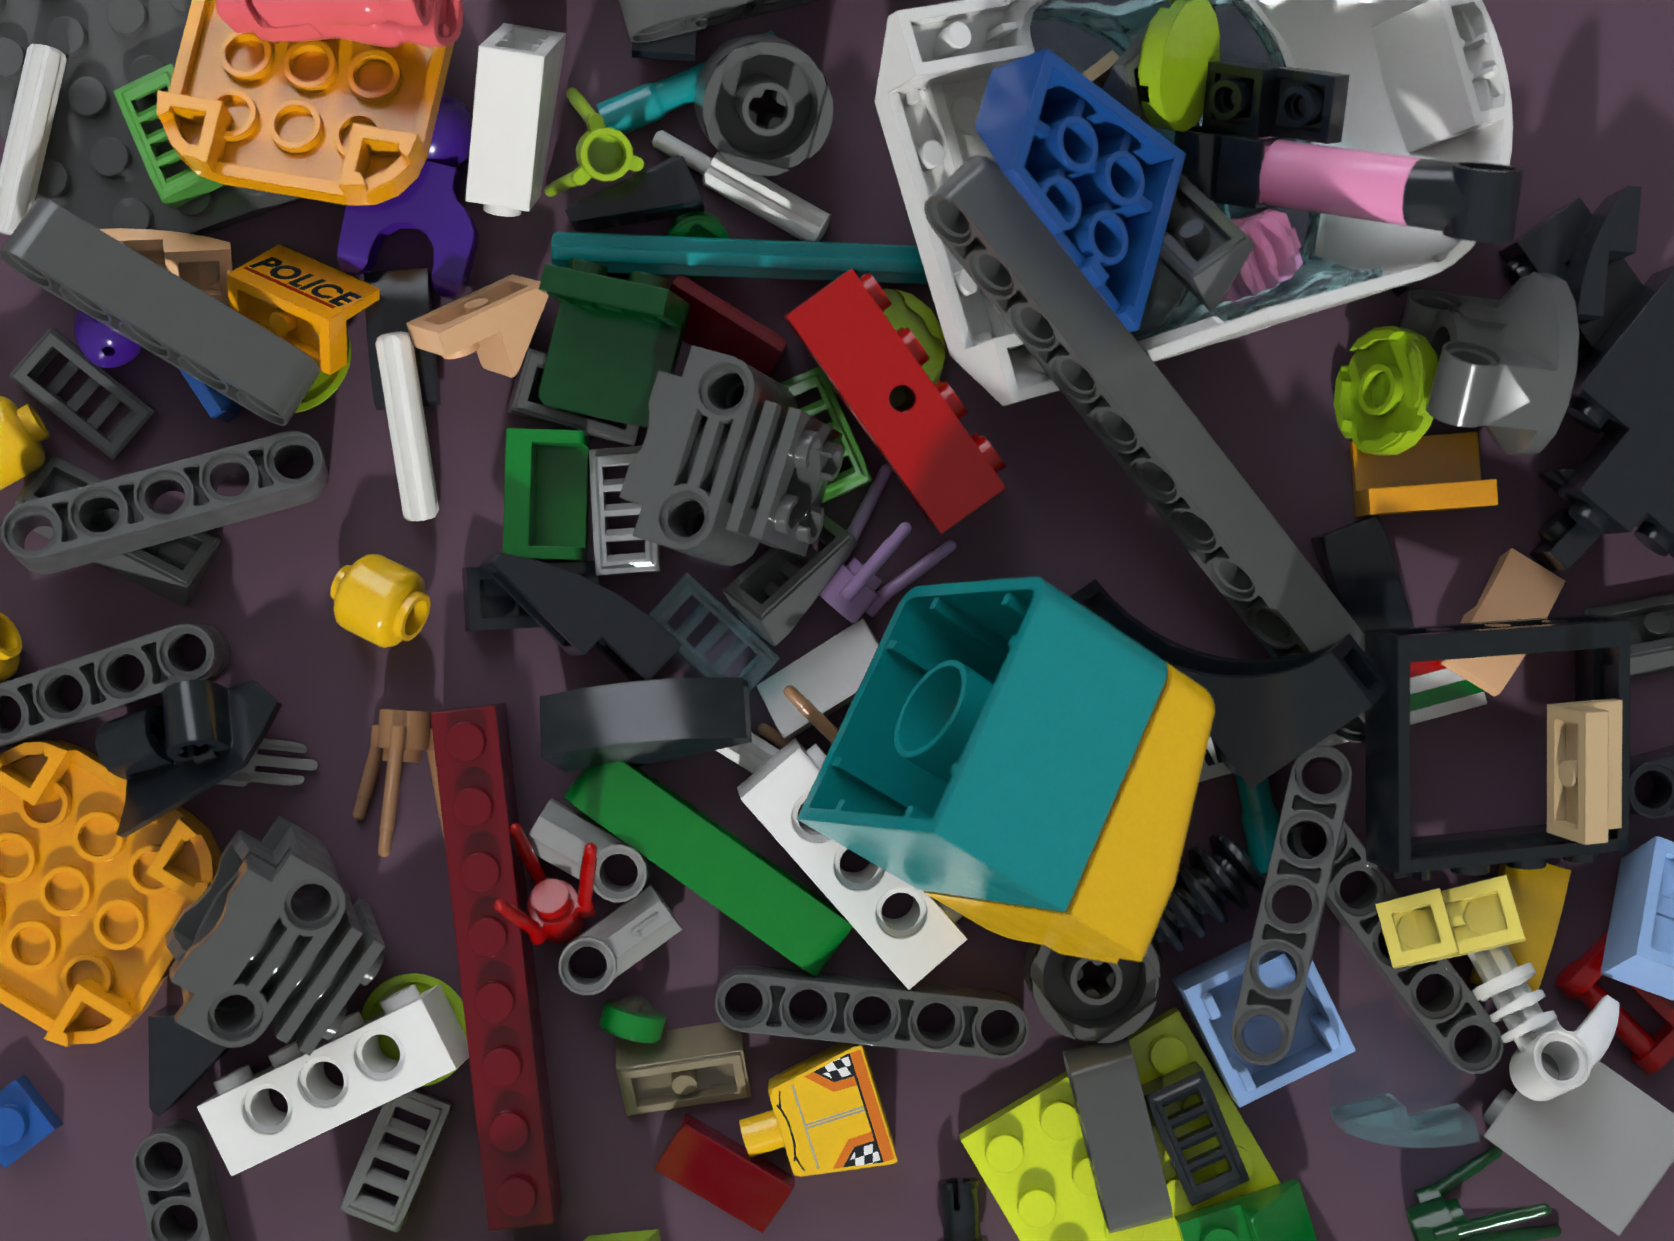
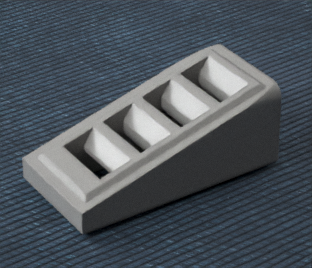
(602, 537)
(374, 1207)

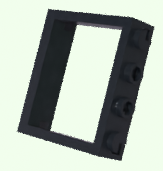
(1600, 673)

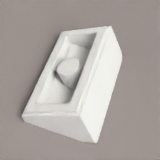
(823, 676)

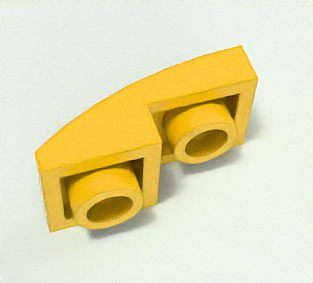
(1539, 902)

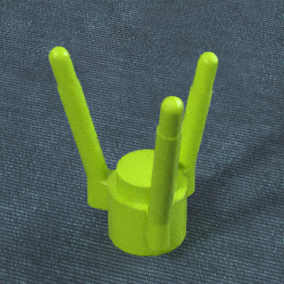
(600, 152)

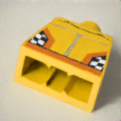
(824, 1115)

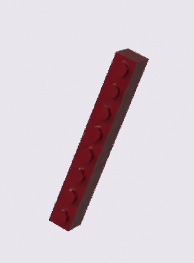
(496, 967)

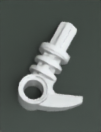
(1539, 1031)

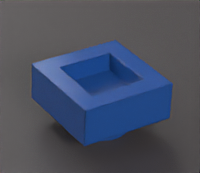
(23, 1120)

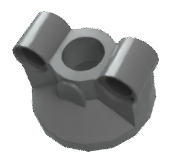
(1501, 359)

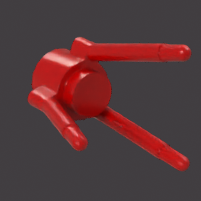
(553, 905)

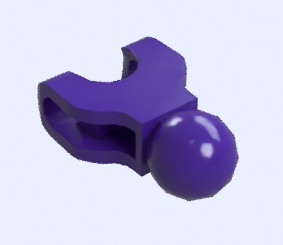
(426, 205)

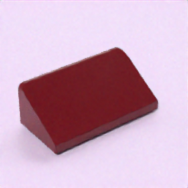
(726, 330)
(725, 1173)

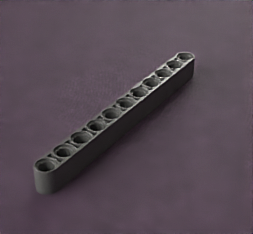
(1137, 414)

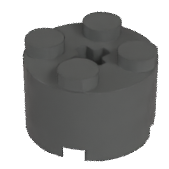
(781, 136)
(1088, 1011)

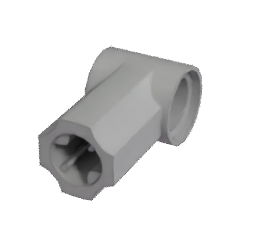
(561, 839)
(622, 938)

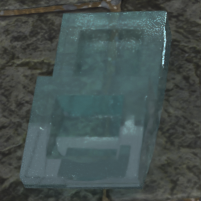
(1386, 1122)

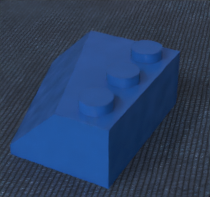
(1085, 171)

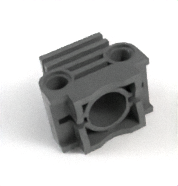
(730, 463)
(272, 943)

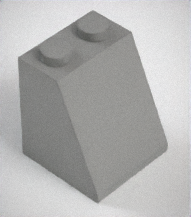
(1593, 1144)

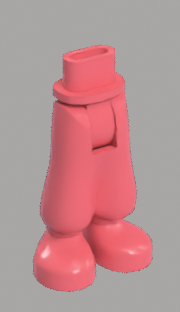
(364, 21)

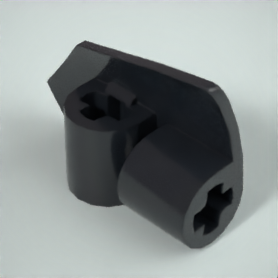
(183, 745)

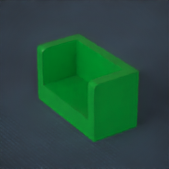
(546, 494)

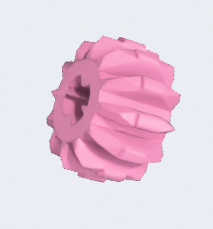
(1273, 257)

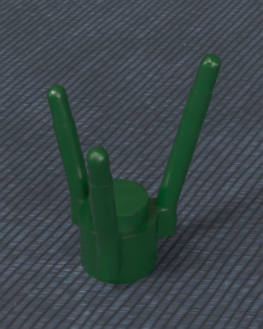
(1445, 1221)

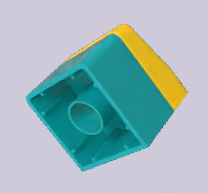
(1020, 766)

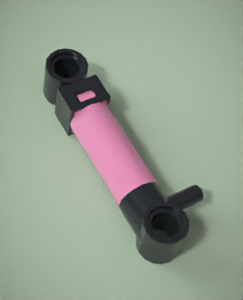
(1257, 172)

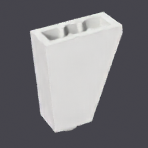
(513, 117)

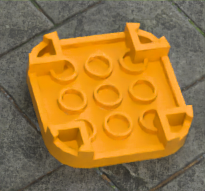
(302, 115)
(80, 903)

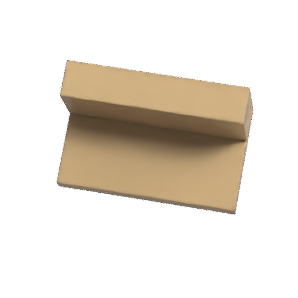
(1584, 769)

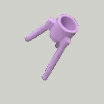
(855, 585)

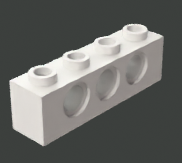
(906, 944)
(253, 1130)

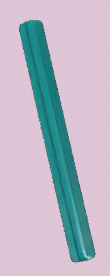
(739, 257)

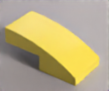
(1450, 922)

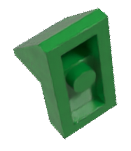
(1262, 1215)

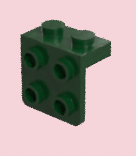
(609, 340)

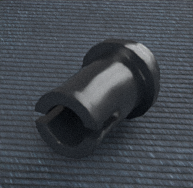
(960, 1219)

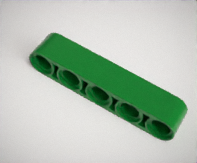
(711, 862)

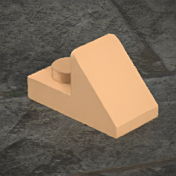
(492, 321)

